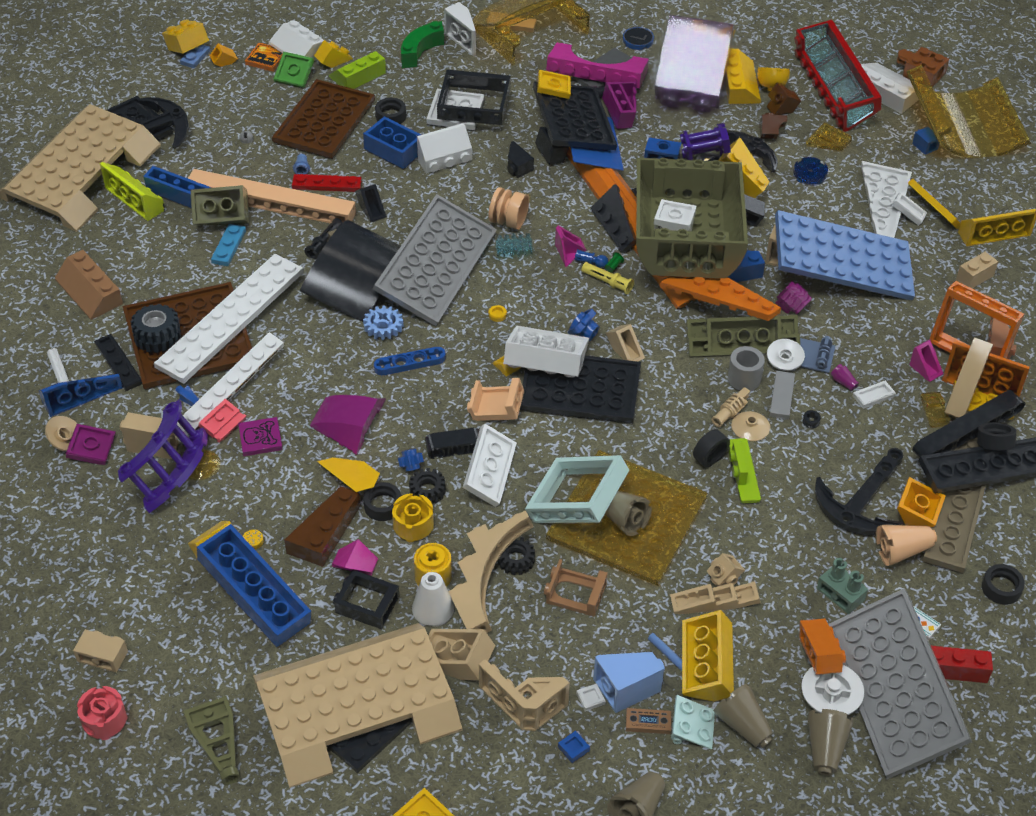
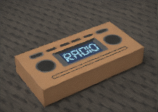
(648, 721)

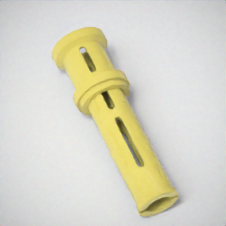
(615, 281)

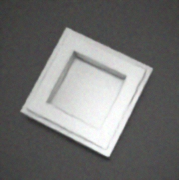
(590, 697)

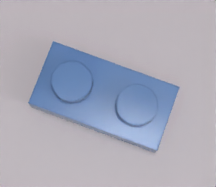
(195, 56)

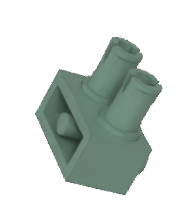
(841, 587)

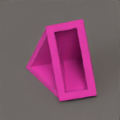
(567, 245)
(925, 361)
(355, 557)

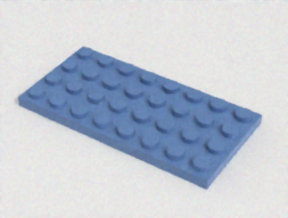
(844, 255)

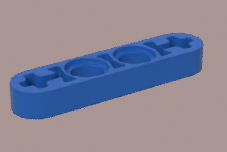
(410, 363)

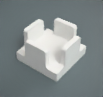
(674, 216)

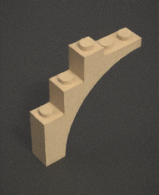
(477, 568)

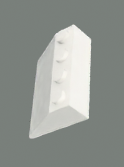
(894, 89)
(545, 351)

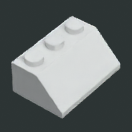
(296, 39)
(444, 148)

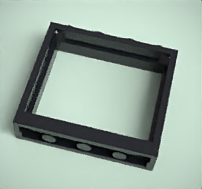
(473, 80)

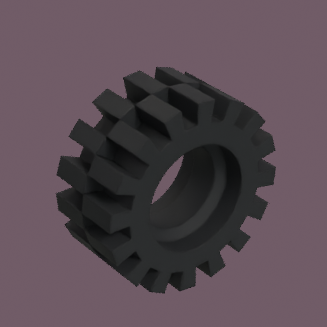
(428, 477)
(518, 565)

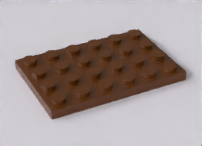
(323, 118)

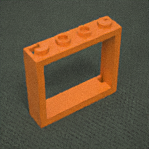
(981, 303)

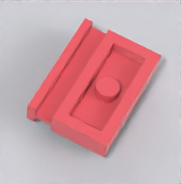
(222, 420)

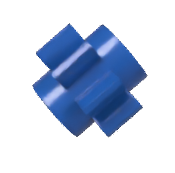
(410, 459)

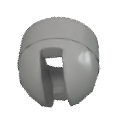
(249, 139)

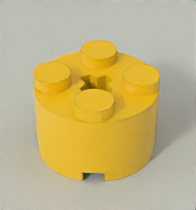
(412, 517)

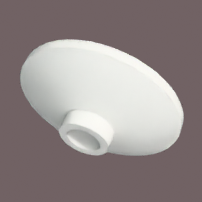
(788, 349)

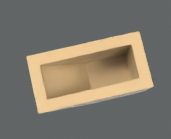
(625, 343)

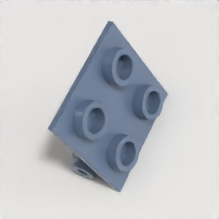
(818, 354)

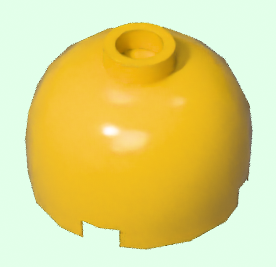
(770, 76)

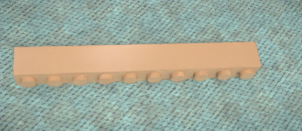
(283, 199)

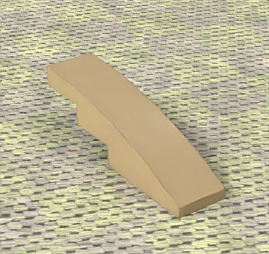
(968, 378)
(714, 599)

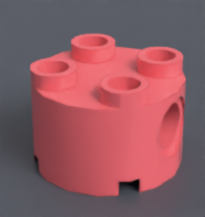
(102, 712)

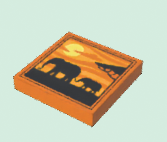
(264, 57)

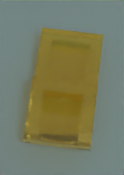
(935, 409)

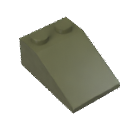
(220, 206)

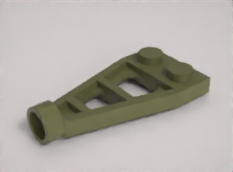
(208, 715)

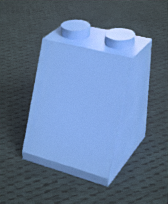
(628, 677)

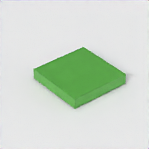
(293, 69)

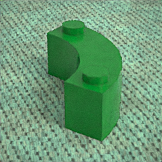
(420, 40)

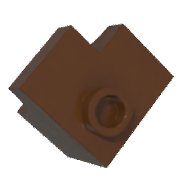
(782, 100)
(770, 125)

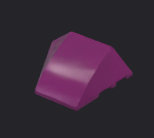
(347, 418)

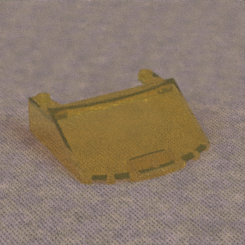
(495, 21)

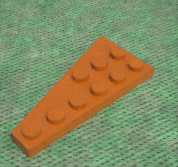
(723, 291)

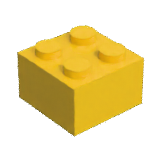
(185, 36)

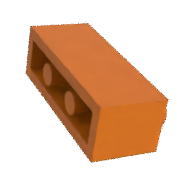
(821, 646)

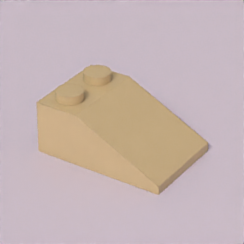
(461, 651)

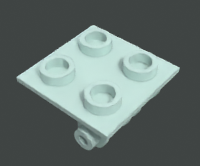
(692, 723)

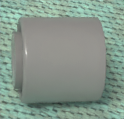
(746, 368)

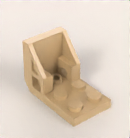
(547, 697)

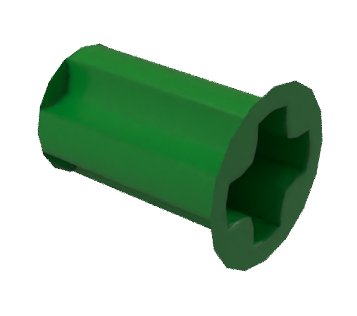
(614, 262)

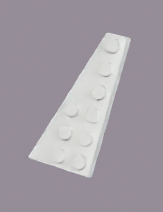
(882, 187)

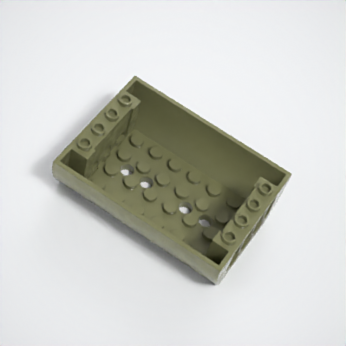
(719, 225)

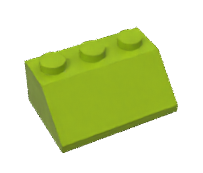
(360, 71)

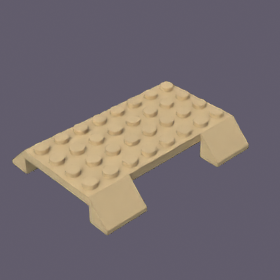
(72, 160)
(354, 694)

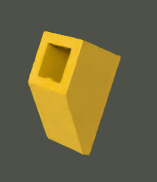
(331, 54)

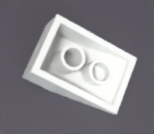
(460, 27)

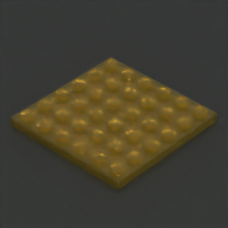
(655, 546)

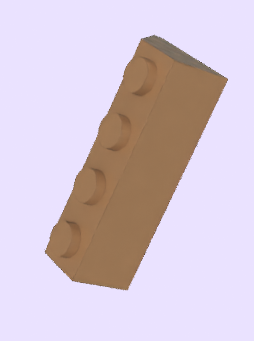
(88, 285)

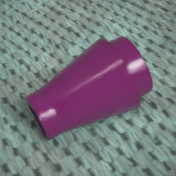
(844, 377)

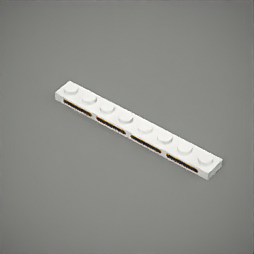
(233, 380)

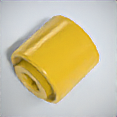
(433, 558)

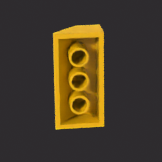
(741, 79)
(997, 227)
(707, 657)

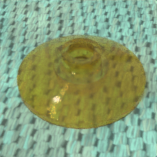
(207, 467)

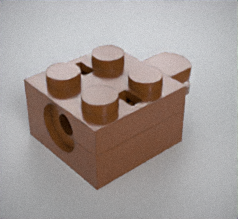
(934, 64)

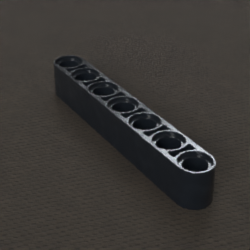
(966, 427)

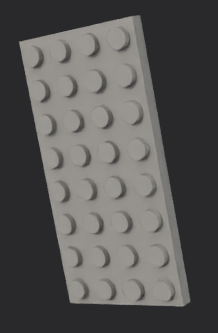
(435, 260)
(904, 689)

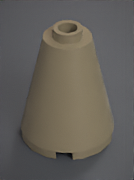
(629, 512)
(745, 716)
(828, 738)
(639, 797)

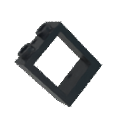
(361, 614)

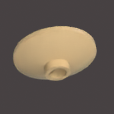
(60, 426)
(751, 431)

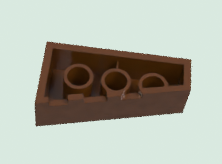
(323, 529)

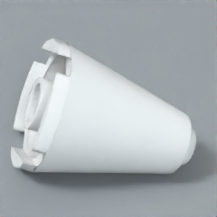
(432, 601)

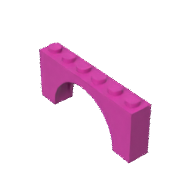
(565, 62)

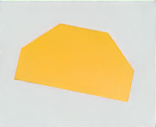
(353, 473)

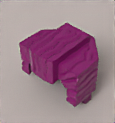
(793, 298)

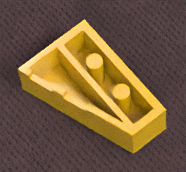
(753, 176)

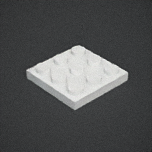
(455, 98)

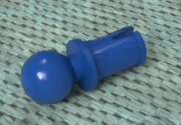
(600, 261)

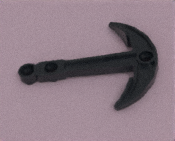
(172, 115)
(755, 146)
(853, 509)

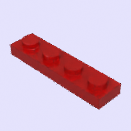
(326, 182)

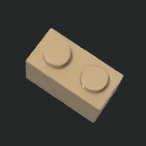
(977, 270)
(100, 650)

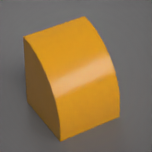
(223, 56)

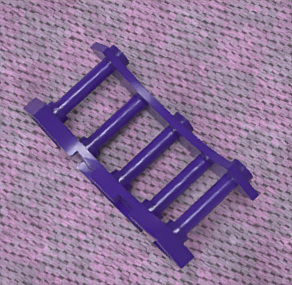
(705, 141)
(184, 465)

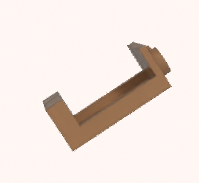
(560, 575)

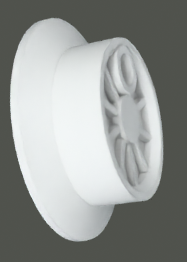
(833, 690)

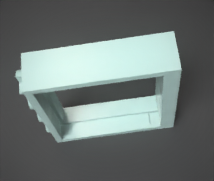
(543, 511)

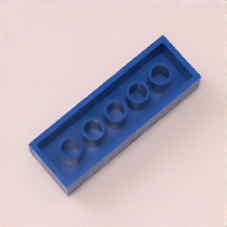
(254, 585)

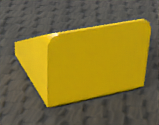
(504, 368)

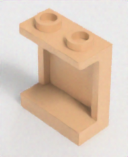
(496, 402)

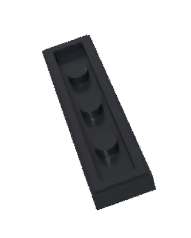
(118, 362)

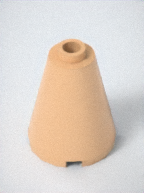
(903, 541)

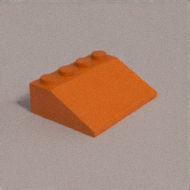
(998, 374)

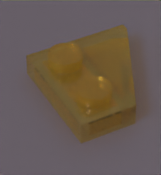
(829, 138)

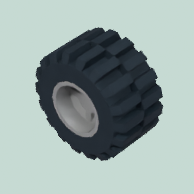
(155, 328)

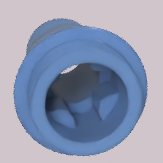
(301, 165)

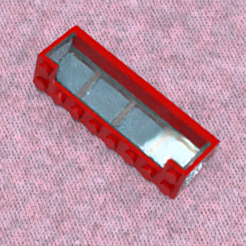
(837, 74)

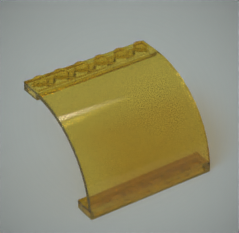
(972, 121)

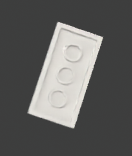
(489, 465)

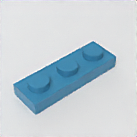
(228, 245)

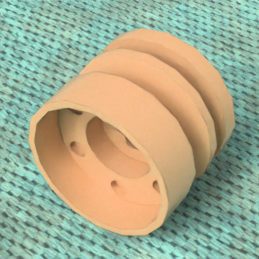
(508, 208)

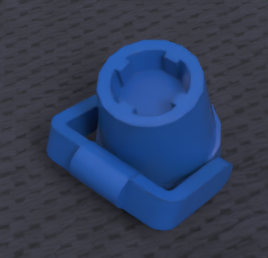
(584, 325)

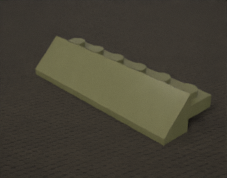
(725, 335)

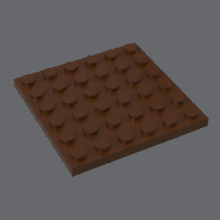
(191, 309)

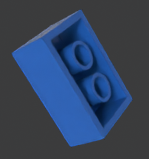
(392, 142)

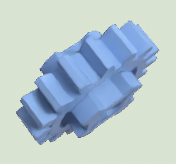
(383, 322)

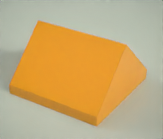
(920, 504)

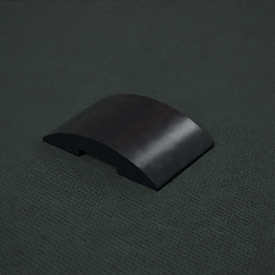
(349, 269)

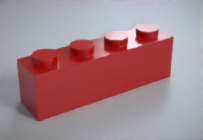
(964, 663)

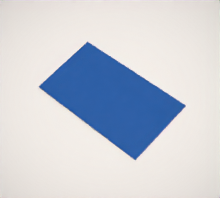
(599, 157)

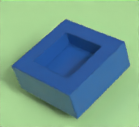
(573, 746)

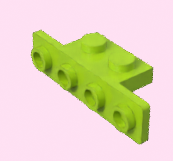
(744, 471)

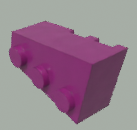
(621, 102)

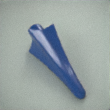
(187, 395)

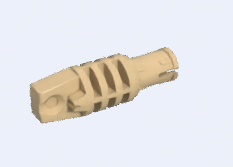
(731, 407)

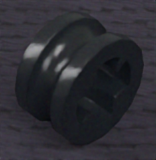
(811, 414)

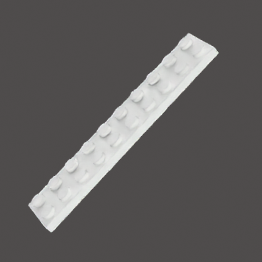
(228, 318)

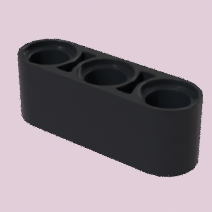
(451, 442)

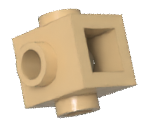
(725, 570)

